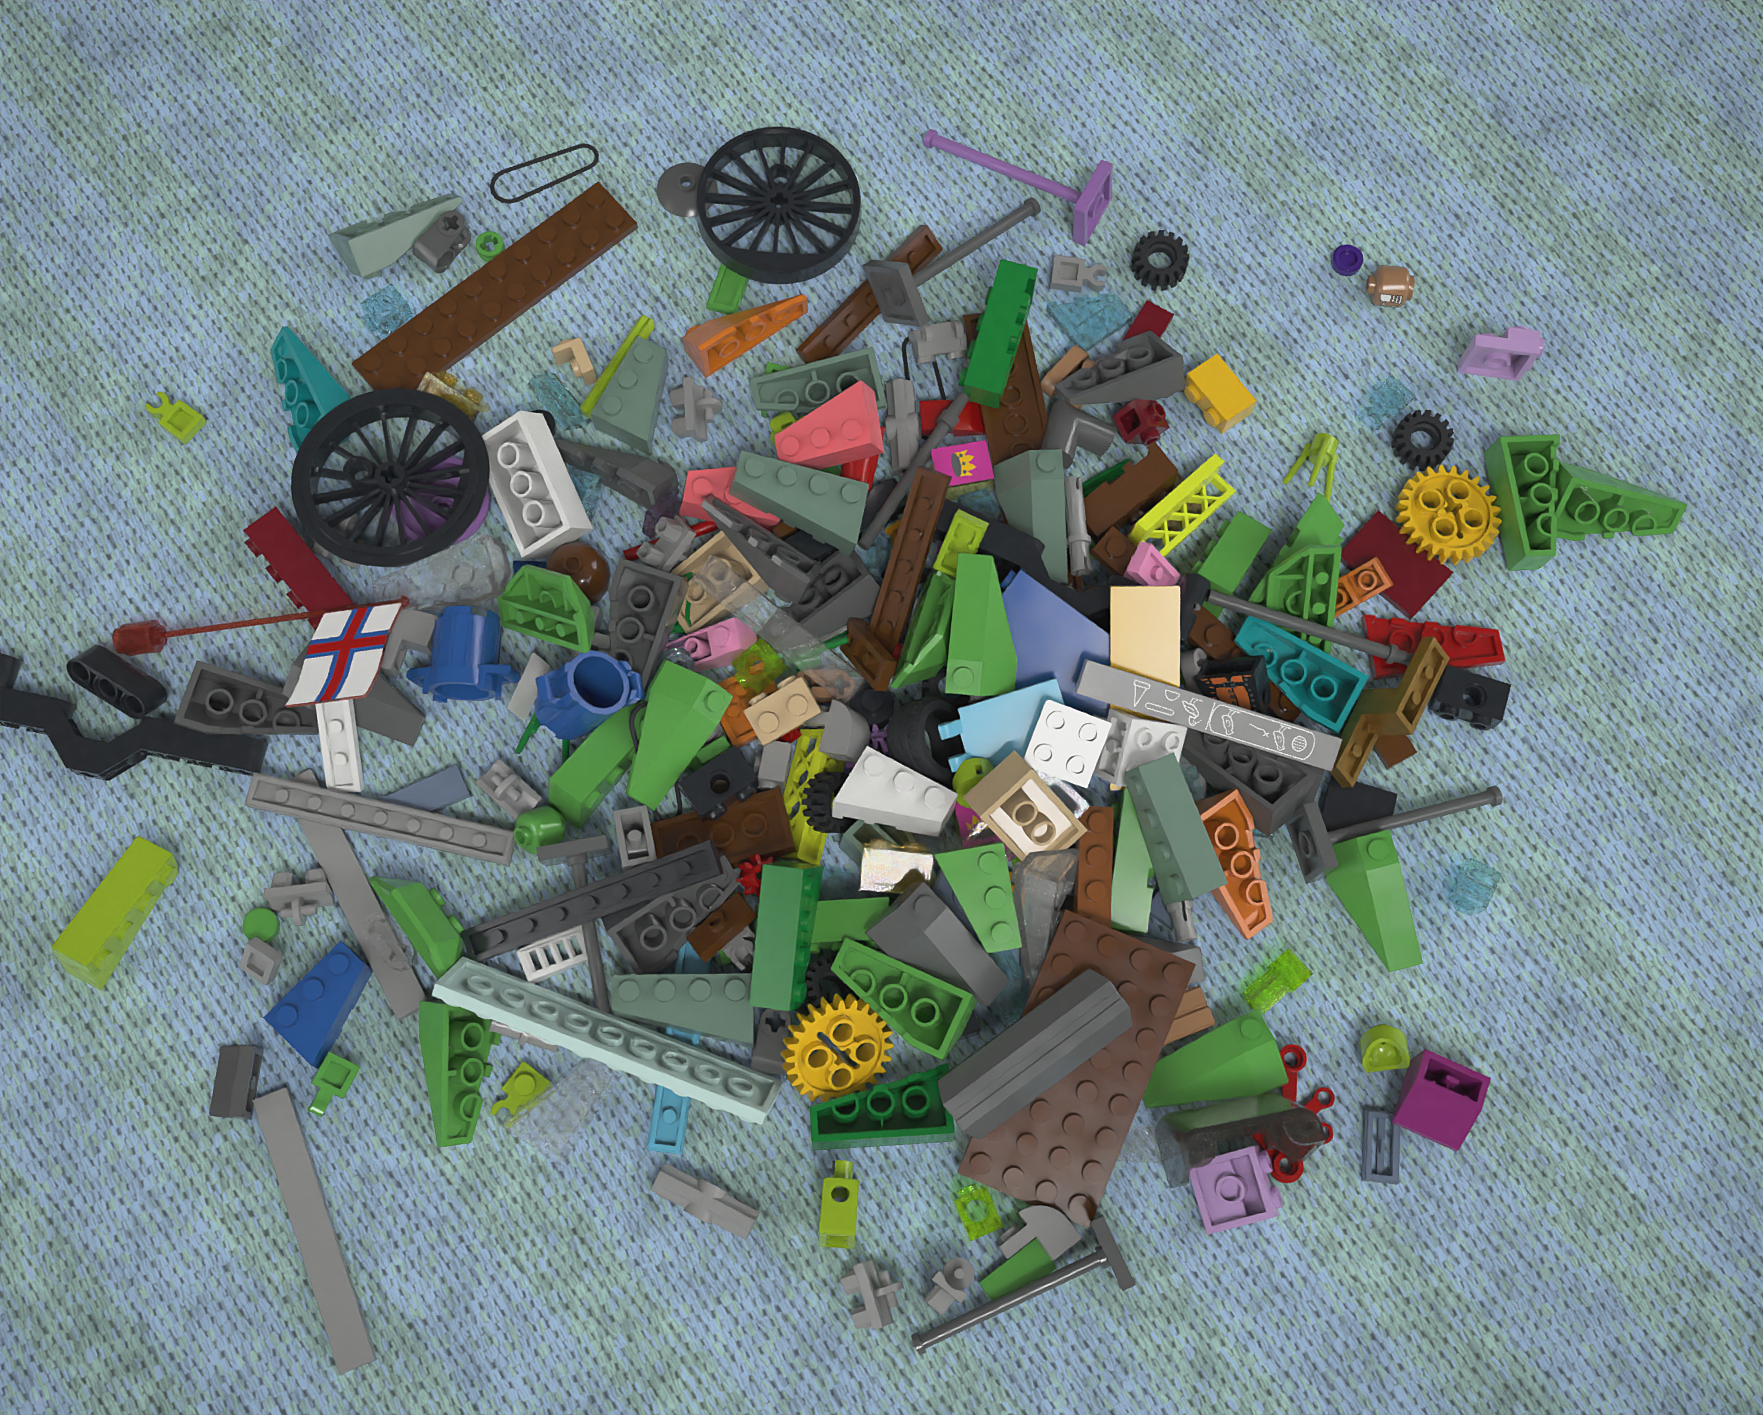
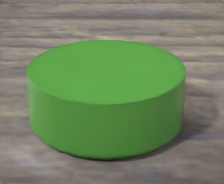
(261, 924)

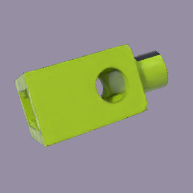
(839, 1218)

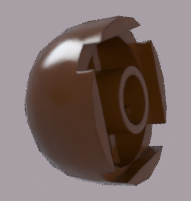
(585, 567)

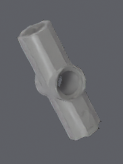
(902, 424)
(705, 1201)

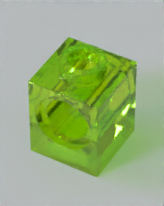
(758, 652)
(988, 1224)

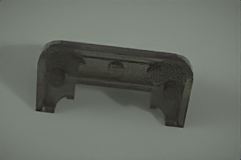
(1190, 1135)

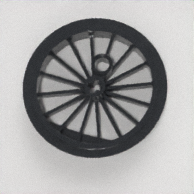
(390, 480)

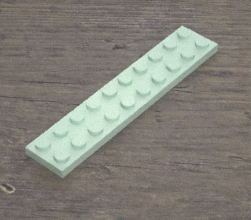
(609, 1040)

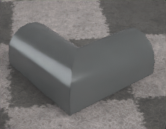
(1072, 428)

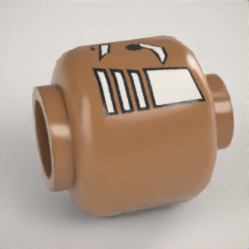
(1390, 286)

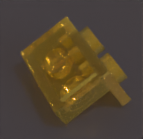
(446, 387)
(894, 867)

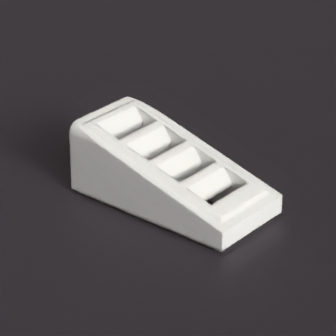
(550, 970)

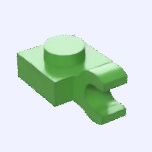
(708, 753)
(332, 1078)

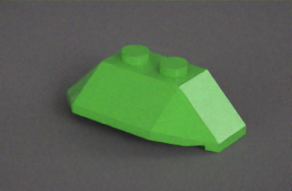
(1306, 588)
(547, 608)
(929, 632)
(423, 921)

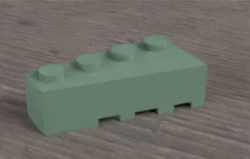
(802, 497)
(1173, 831)
(689, 1003)

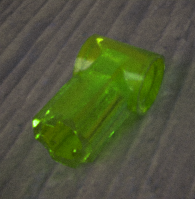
(1282, 977)

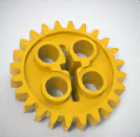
(1448, 514)
(814, 1073)

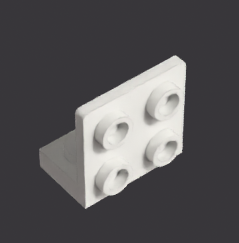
(1067, 743)
(1135, 743)

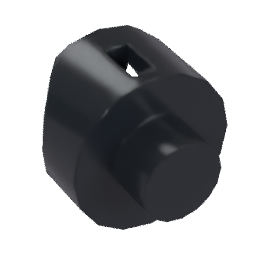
(873, 705)

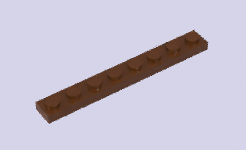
(1208, 632)

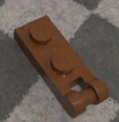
(868, 655)

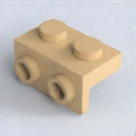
(783, 710)

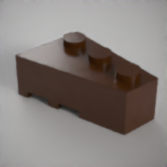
(1130, 494)

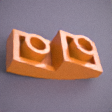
(1361, 585)

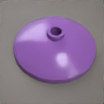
(432, 520)

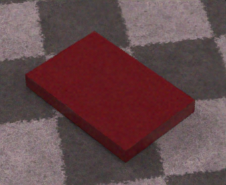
(1411, 573)

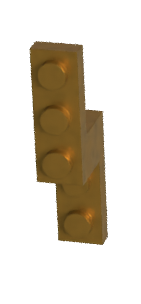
(1389, 711)

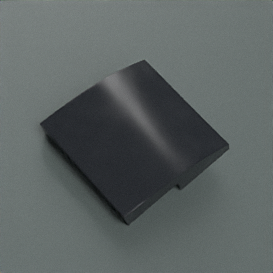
(1355, 804)

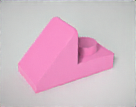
(1150, 567)

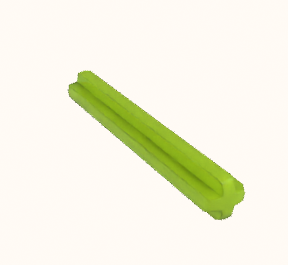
(643, 329)

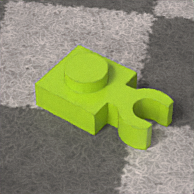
(177, 419)
(520, 1087)

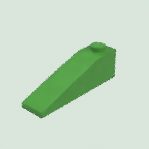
(1317, 527)
(981, 642)
(676, 724)
(1376, 897)
(913, 1003)
(454, 1058)

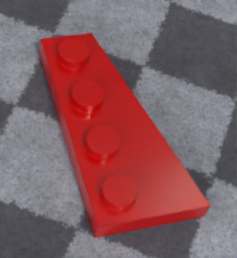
(1464, 645)

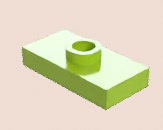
(962, 537)

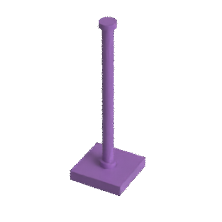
(1088, 204)

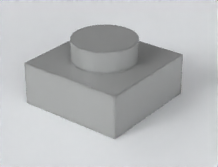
(260, 961)

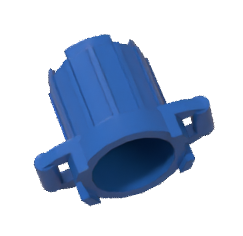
(465, 658)
(585, 694)

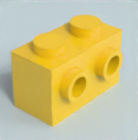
(1218, 394)

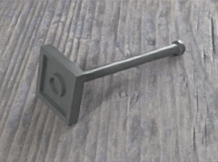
(897, 287)
(1314, 843)
(576, 855)
(1106, 1255)

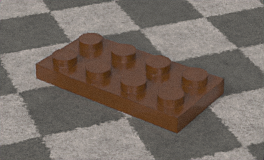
(745, 830)

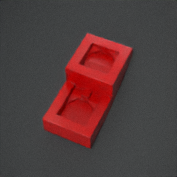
(969, 419)

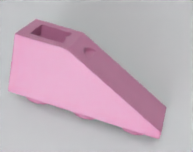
(717, 644)

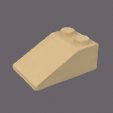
(705, 609)
(1023, 809)

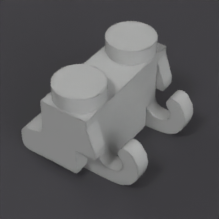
(937, 340)

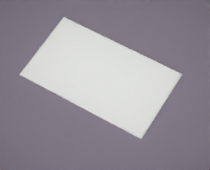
(527, 689)

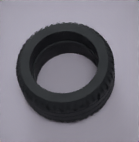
(907, 738)

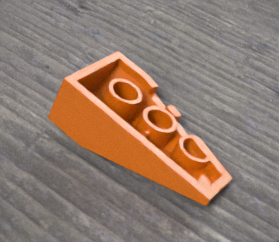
(730, 336)
(1231, 834)

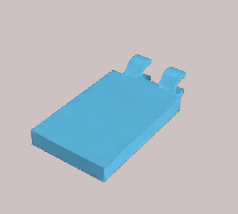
(999, 723)

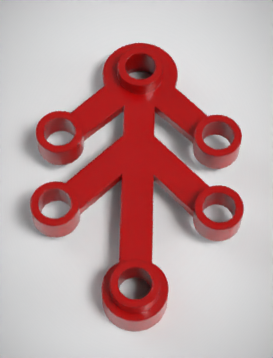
(1290, 1091)

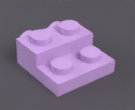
(1502, 356)
(1235, 1190)

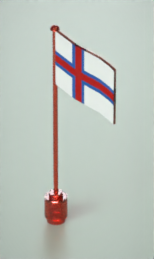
(339, 659)

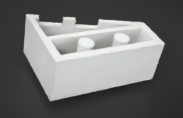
(894, 796)

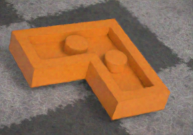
(734, 719)

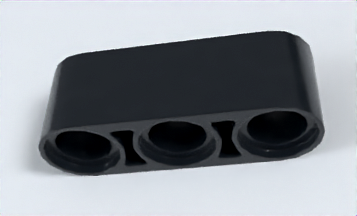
(116, 682)

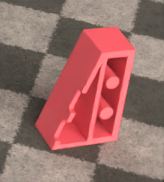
(834, 432)
(717, 481)

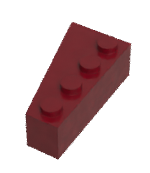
(295, 565)

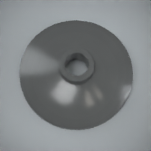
(679, 199)

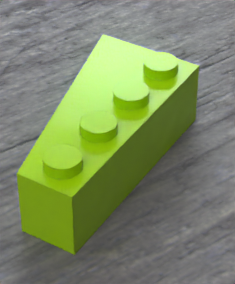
(115, 912)

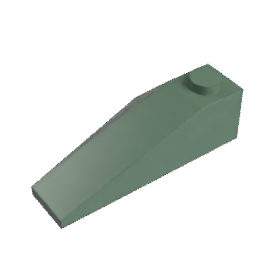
(375, 246)
(814, 384)
(1034, 502)

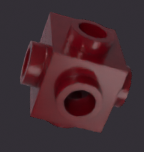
(1141, 421)

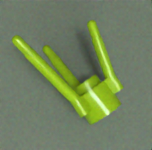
(1320, 453)

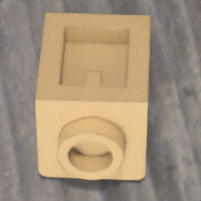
(574, 352)

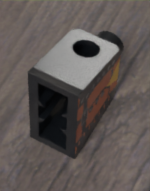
(1237, 682)

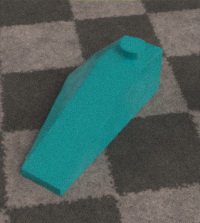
(308, 385)
(1309, 677)

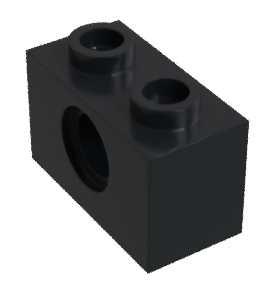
(1488, 695)
(728, 767)

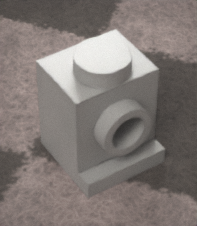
(773, 765)

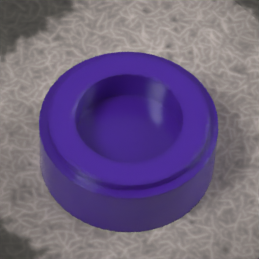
(1347, 260)

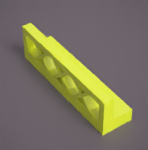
(1184, 493)
(807, 841)

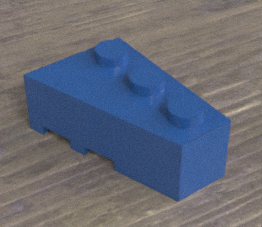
(320, 1003)

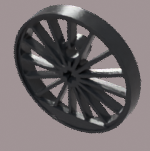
(762, 203)

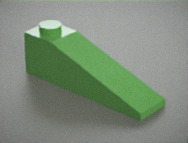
(1606, 505)
(1223, 1064)

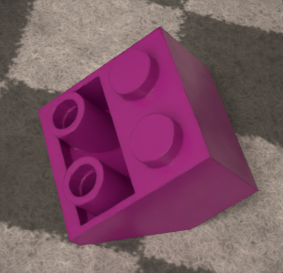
(1440, 1099)

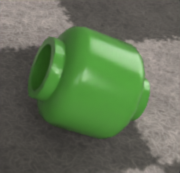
(539, 828)

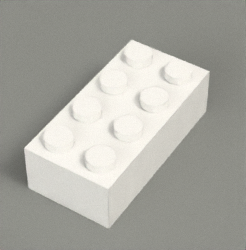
(533, 486)

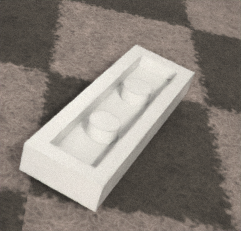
(340, 746)

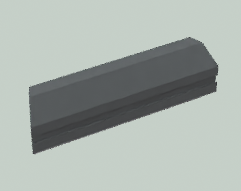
(1034, 1053)

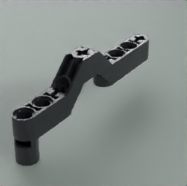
(1017, 549)
(109, 759)

